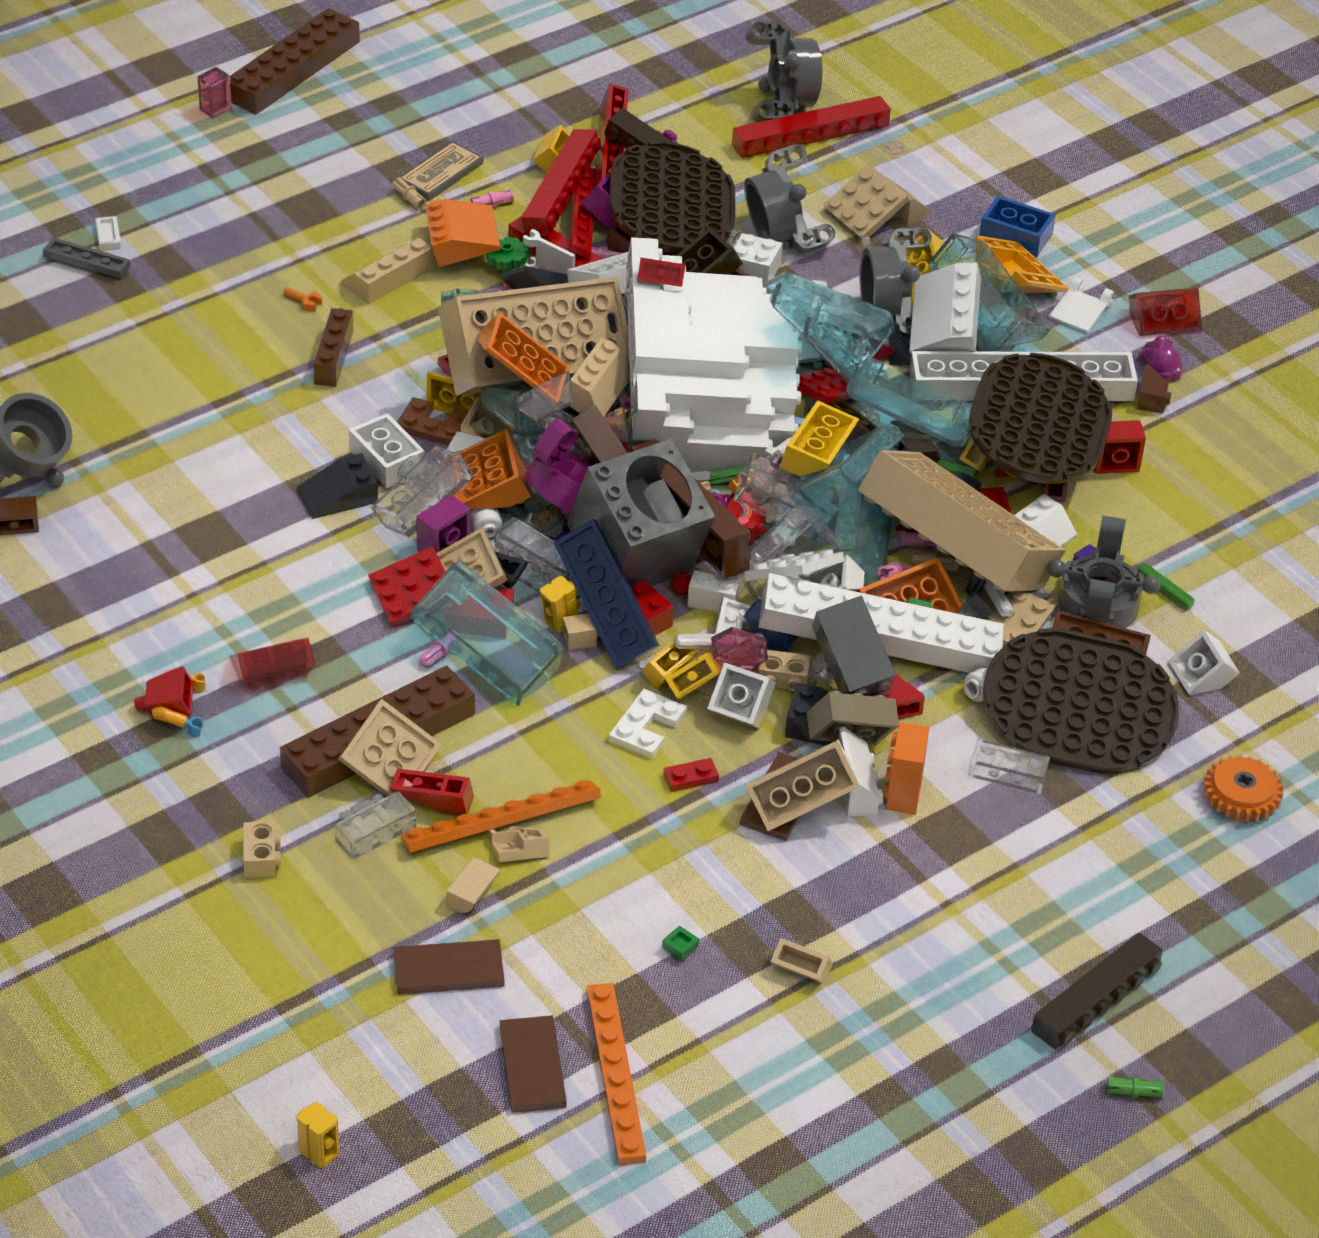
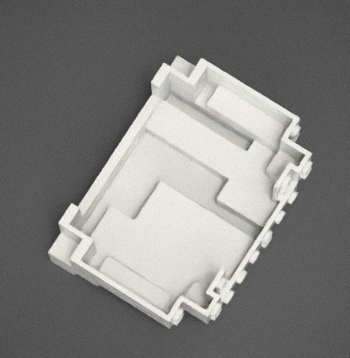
(708, 365)

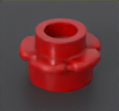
(681, 583)

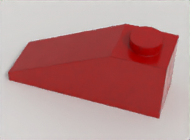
(438, 791)

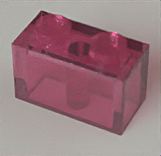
(214, 92)
(739, 648)

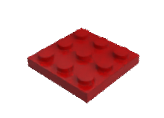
(406, 583)

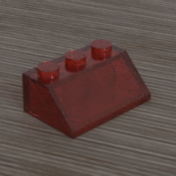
(1166, 311)
(273, 661)

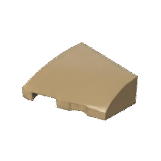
(519, 843)

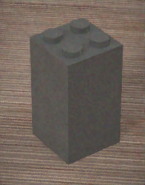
(853, 648)

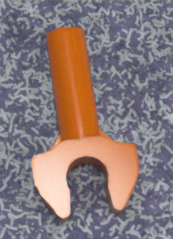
(308, 301)

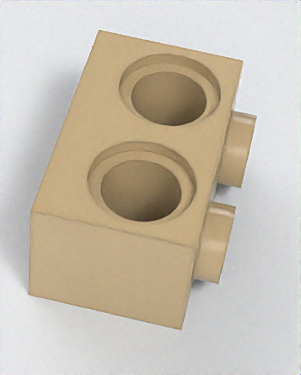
(786, 669)
(260, 849)

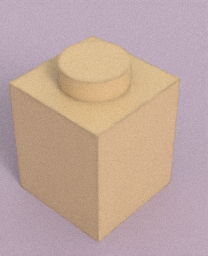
(579, 632)

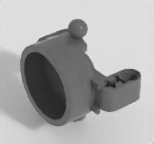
(792, 72)
(776, 204)
(888, 278)
(45, 426)
(1083, 585)

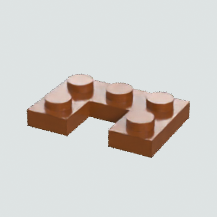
(417, 423)

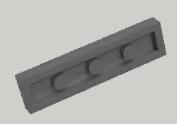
(86, 257)

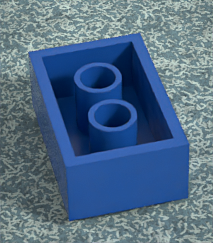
(1018, 223)

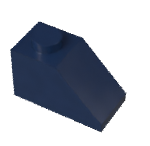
(775, 640)

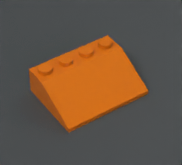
(461, 230)
(520, 351)
(496, 472)
(922, 582)

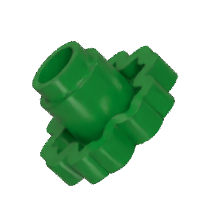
(511, 256)

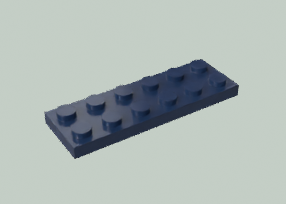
(606, 594)

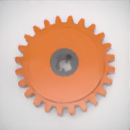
(1243, 788)

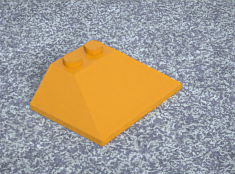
(1024, 267)

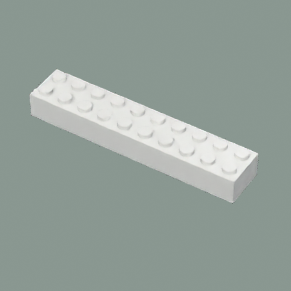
(961, 371)
(903, 627)

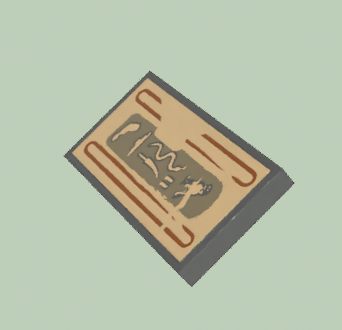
(442, 169)

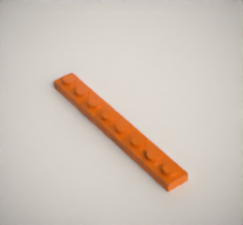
(492, 817)
(616, 1074)

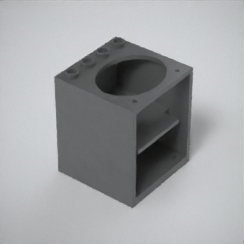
(642, 516)

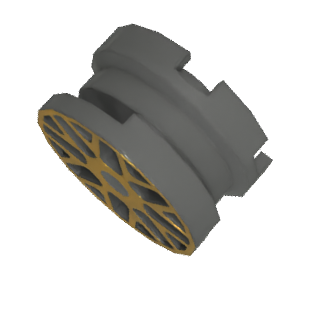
(548, 520)

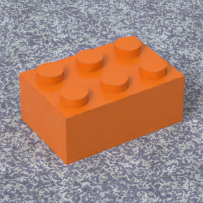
(907, 768)

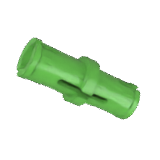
(1135, 1087)

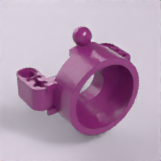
(555, 469)

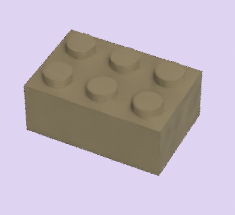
(863, 715)

